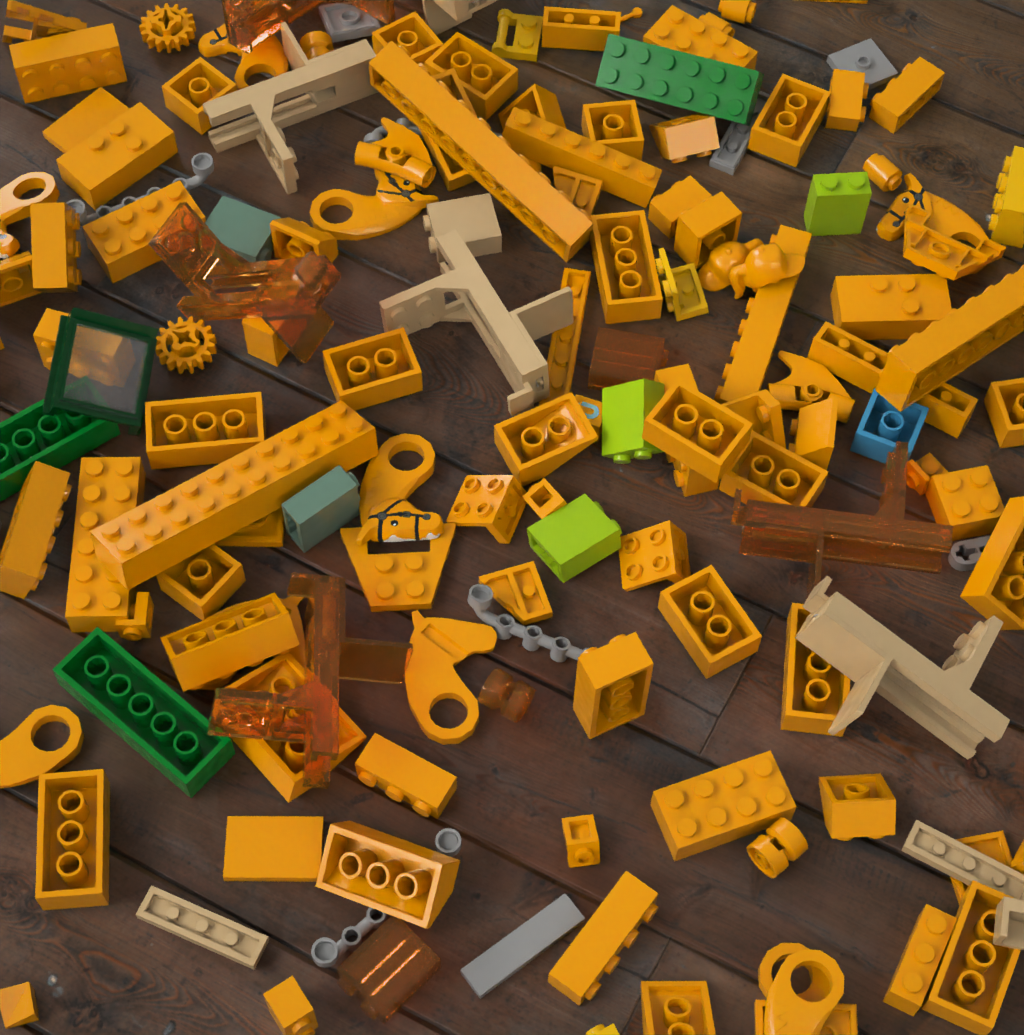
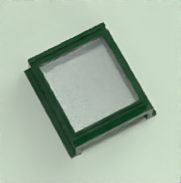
(101, 368)

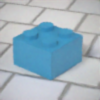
(885, 425)

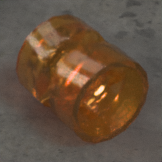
(496, 690)

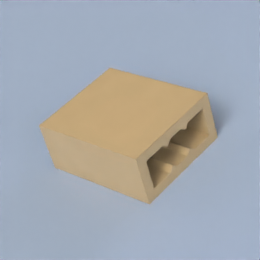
(473, 219)

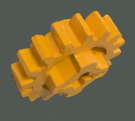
(167, 28)
(185, 345)

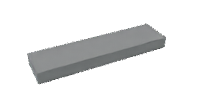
(736, 141)
(522, 945)

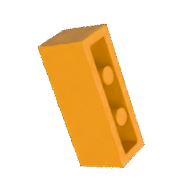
(578, 28)
(906, 94)
(405, 776)
(919, 960)

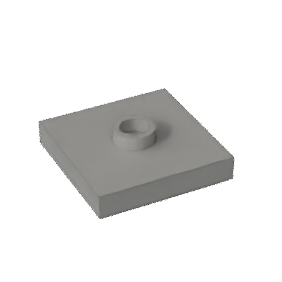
(347, 22)
(864, 58)

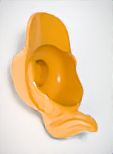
(764, 266)
(715, 271)

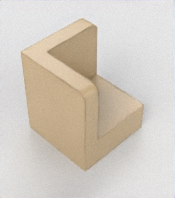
(1009, 923)

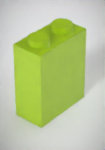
(837, 203)
(623, 419)
(574, 537)

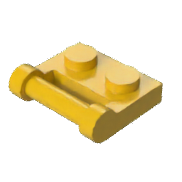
(526, 36)

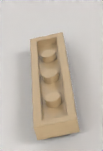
(961, 861)
(202, 927)

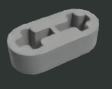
(970, 547)

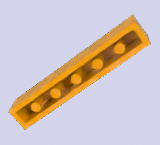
(563, 148)
(861, 364)

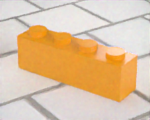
(603, 938)

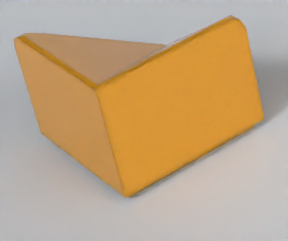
(18, 1005)

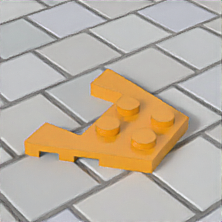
(44, 23)
(941, 253)
(399, 579)

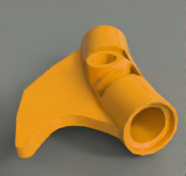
(398, 154)
(808, 385)

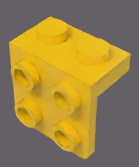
(681, 288)

